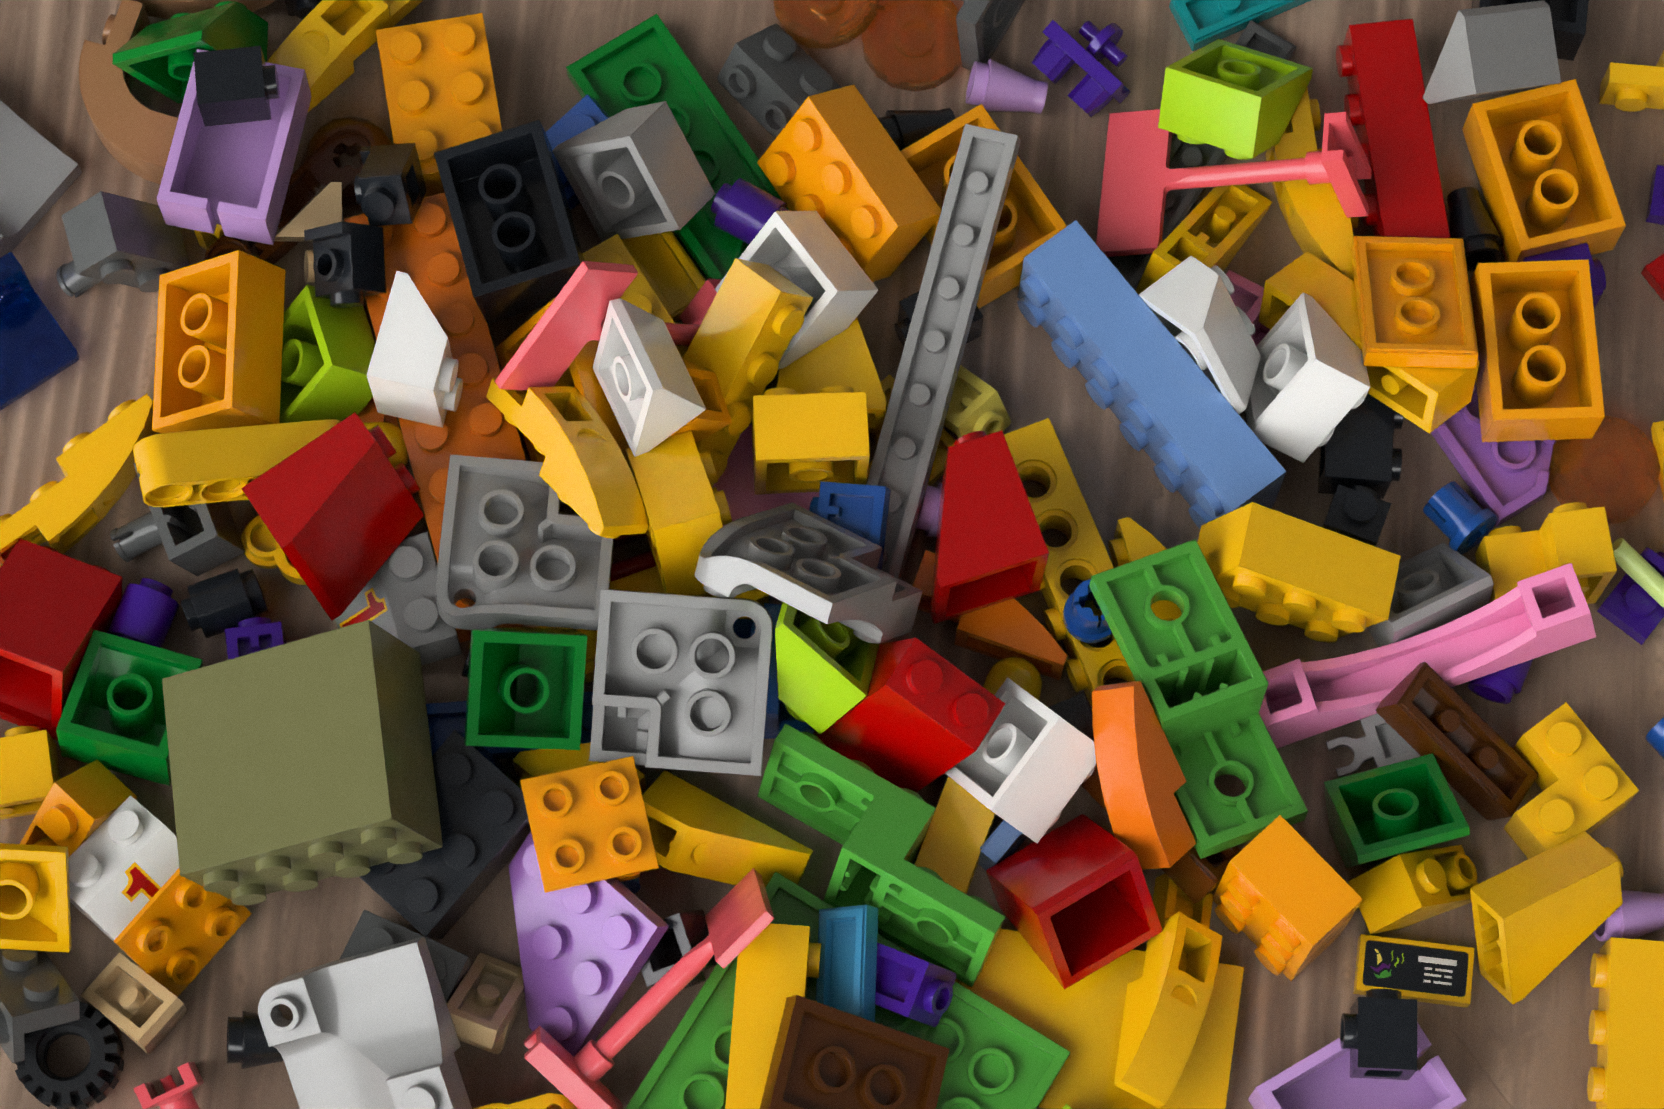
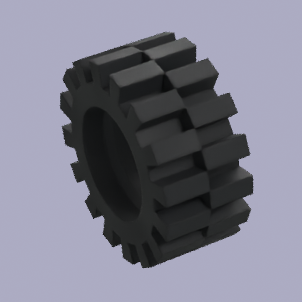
(88, 1084)

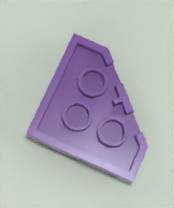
(1499, 474)
(577, 949)

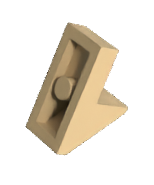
(319, 211)
(135, 1003)
(487, 1003)

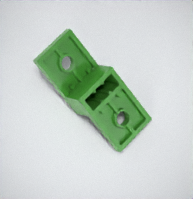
(1202, 692)
(880, 843)

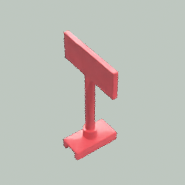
(1140, 177)
(579, 317)
(731, 928)

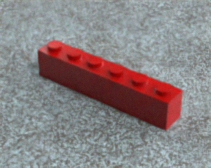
(1393, 129)

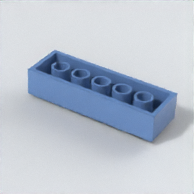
(1145, 378)

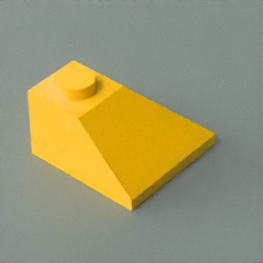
(34, 898)

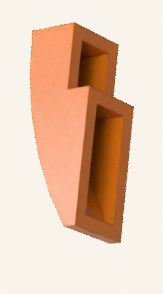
(999, 629)
(1139, 775)

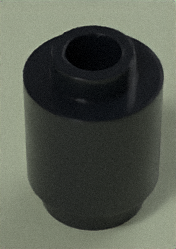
(223, 602)

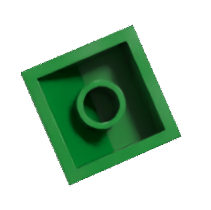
(164, 50)
(525, 688)
(119, 707)
(1392, 811)

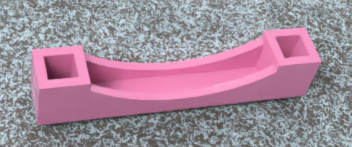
(1525, 623)

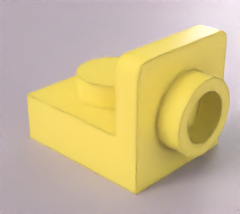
(975, 406)

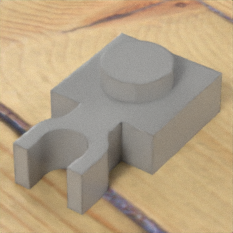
(1379, 743)

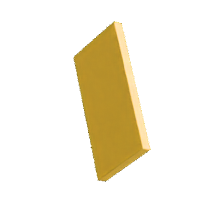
(1089, 1025)

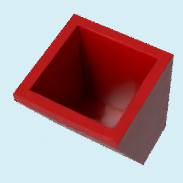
(338, 509)
(986, 530)
(45, 627)
(915, 718)
(1076, 899)

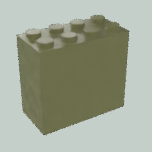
(301, 764)

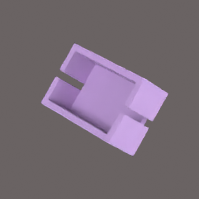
(234, 170)
(1325, 1083)

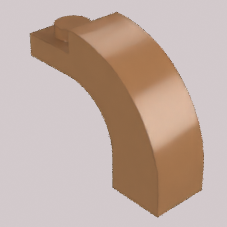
(126, 128)

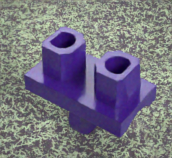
(1063, 51)

